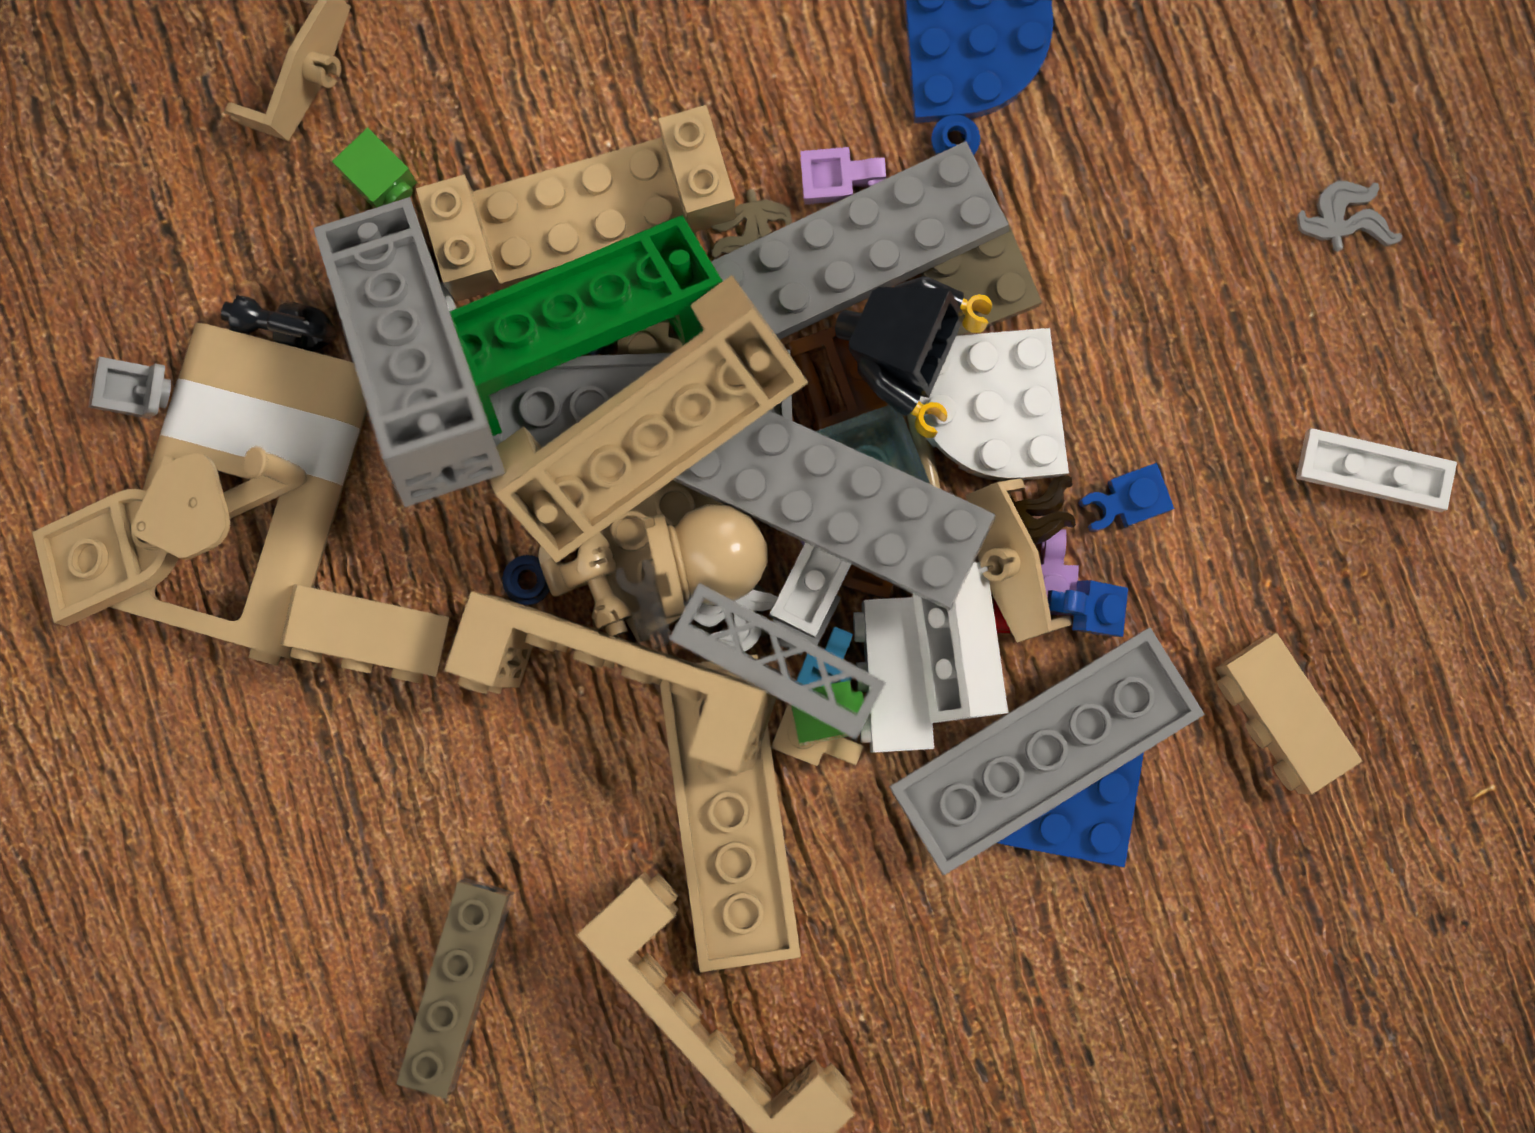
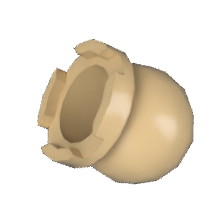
(706, 547)

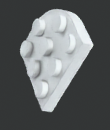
(1000, 406)

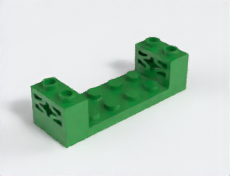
(584, 307)

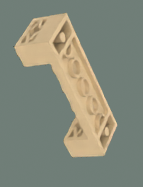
(563, 213)
(650, 427)
(499, 638)
(809, 1104)

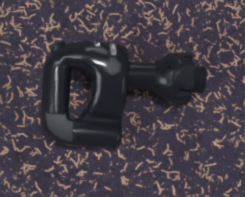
(290, 325)

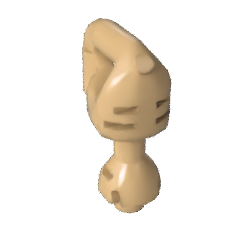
(590, 568)

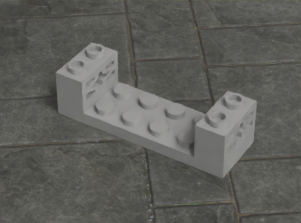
(407, 353)

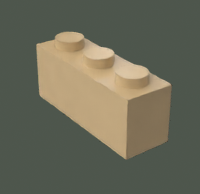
(363, 633)
(1286, 715)

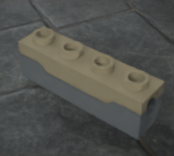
(455, 988)

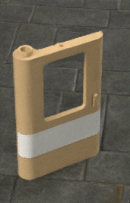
(292, 404)

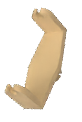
(302, 72)
(1014, 565)

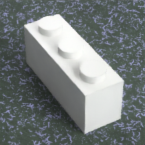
(961, 653)
(894, 655)

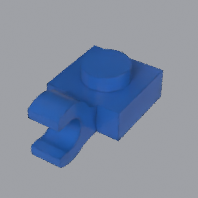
(1095, 605)

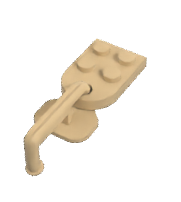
(139, 534)

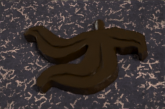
(1048, 507)

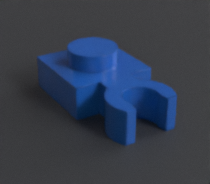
(1133, 497)

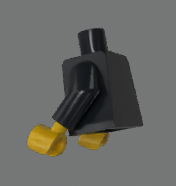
(906, 339)

